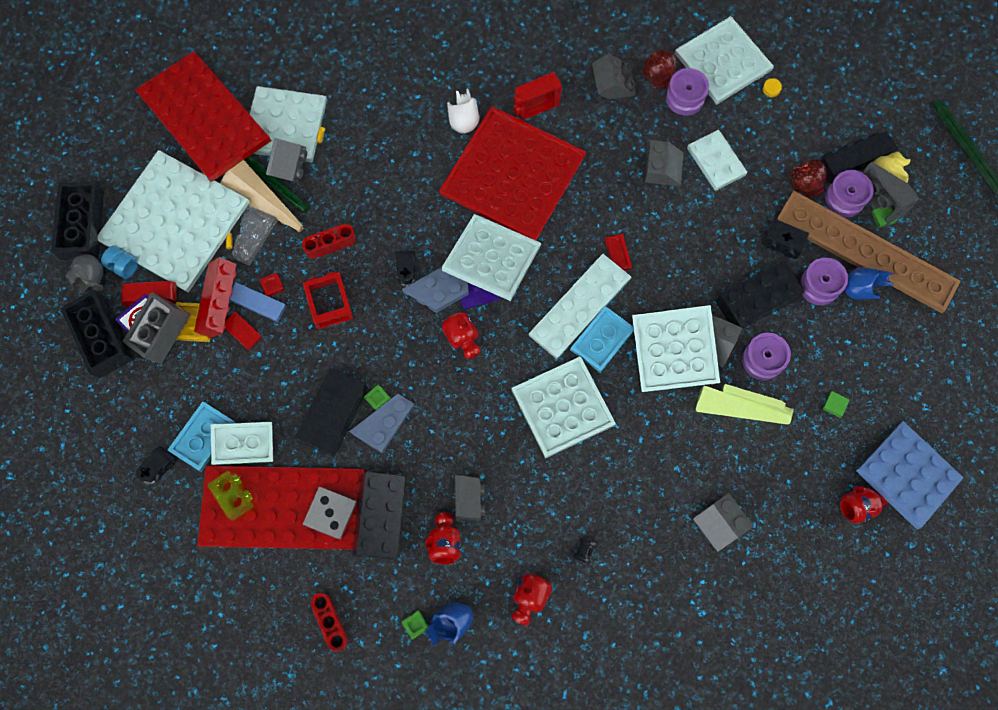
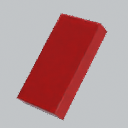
(618, 251)
(242, 331)

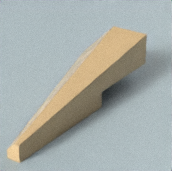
(248, 184)

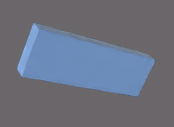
(257, 302)

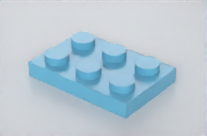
(602, 339)
(194, 440)

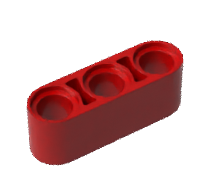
(338, 243)
(134, 291)
(322, 614)

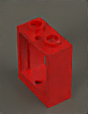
(537, 96)
(332, 317)

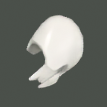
(465, 114)

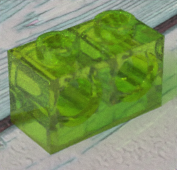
(227, 498)

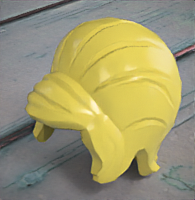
(894, 164)

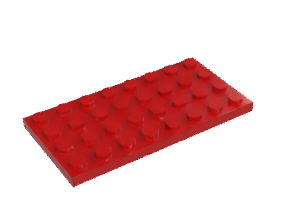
(203, 116)
(279, 509)

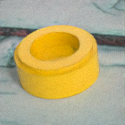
(772, 87)

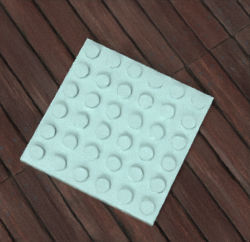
(173, 220)

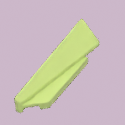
(742, 404)

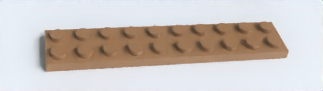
(870, 251)

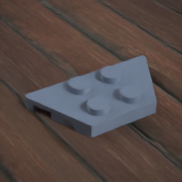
(437, 290)

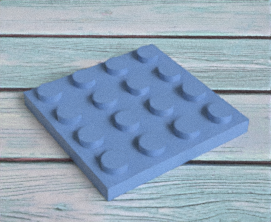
(910, 475)

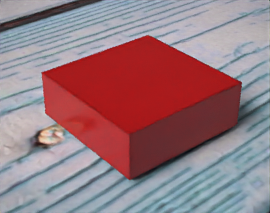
(272, 285)

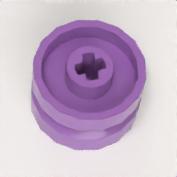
(687, 91)
(849, 193)
(823, 281)
(766, 356)

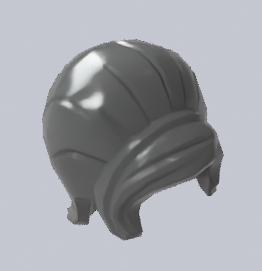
(86, 272)

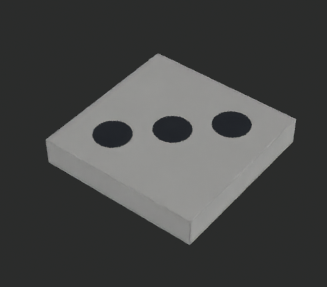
(329, 513)

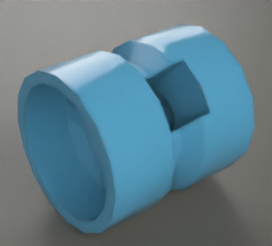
(119, 261)

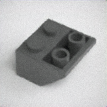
(613, 77)

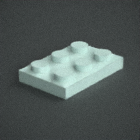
(717, 160)
(241, 443)

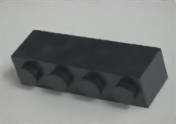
(858, 155)

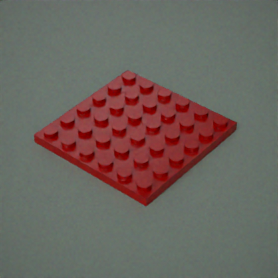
(513, 173)

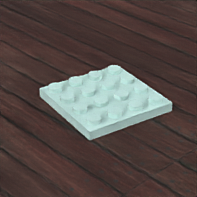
(725, 58)
(288, 117)
(491, 257)
(676, 348)
(563, 407)

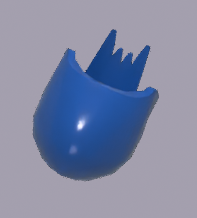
(863, 280)
(451, 621)

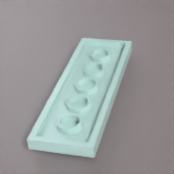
(579, 306)

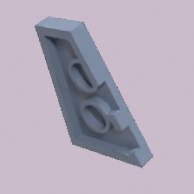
(383, 424)

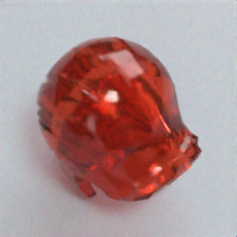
(660, 68)
(809, 178)

